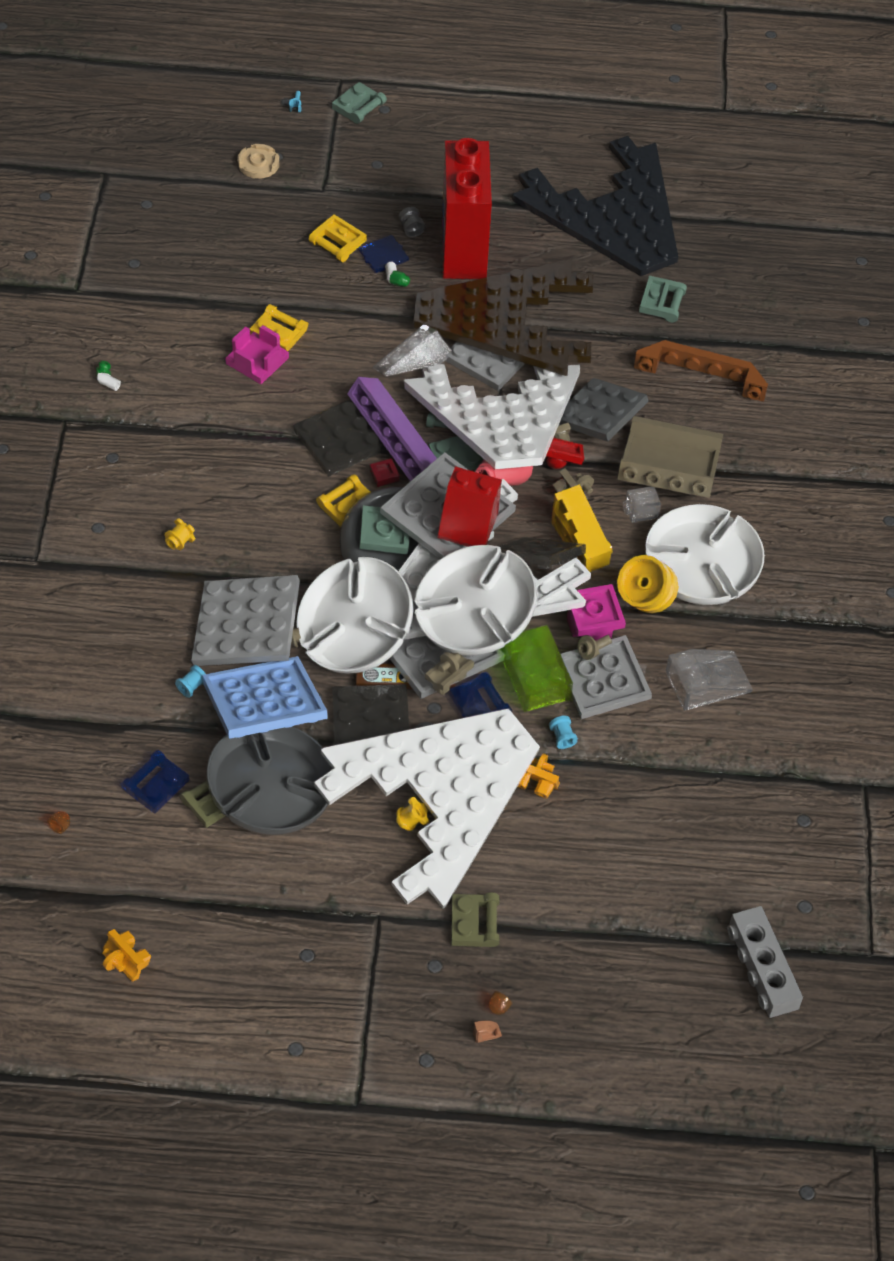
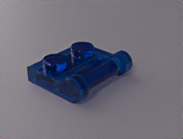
(470, 700)
(160, 787)

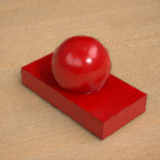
(562, 452)

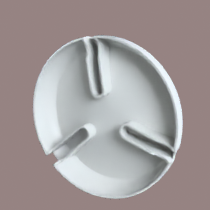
(708, 552)
(476, 600)
(355, 615)

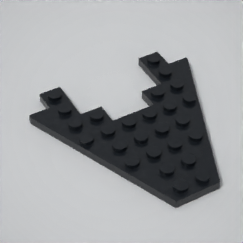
(624, 225)

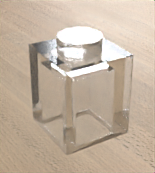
(642, 504)

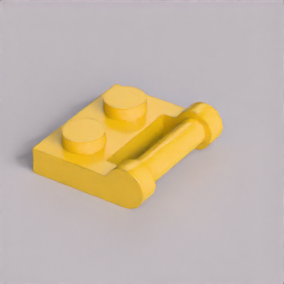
(340, 232)
(287, 336)
(340, 509)

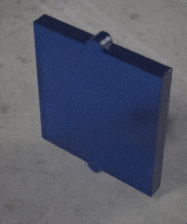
(383, 251)

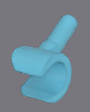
(295, 102)

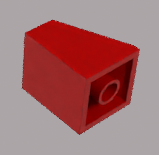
(470, 508)

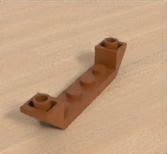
(696, 359)

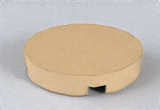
(258, 161)

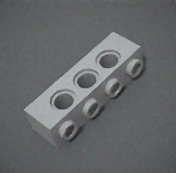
(755, 924)

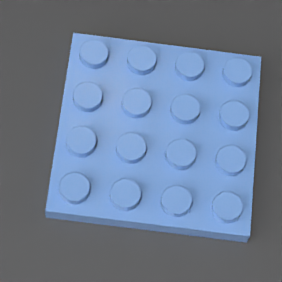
(264, 697)

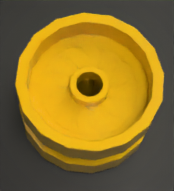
(647, 584)

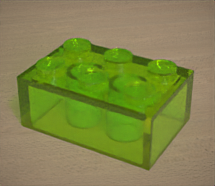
(537, 669)

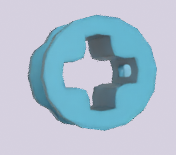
(190, 681)
(563, 732)

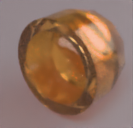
(59, 822)
(499, 1003)

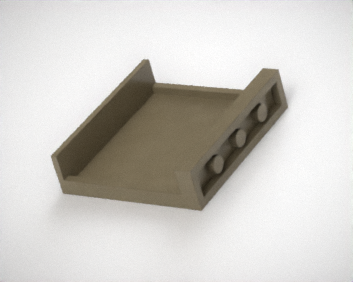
(671, 457)

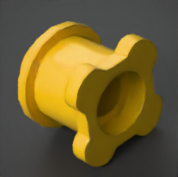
(179, 535)
(412, 815)

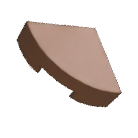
(486, 1031)

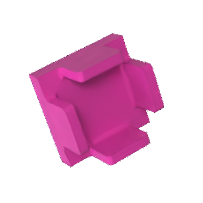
(257, 354)
(599, 615)

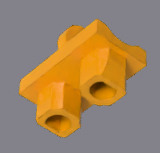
(546, 780)
(121, 955)

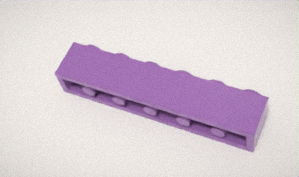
(391, 426)

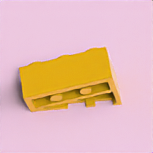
(577, 524)

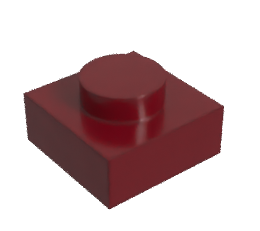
(384, 472)

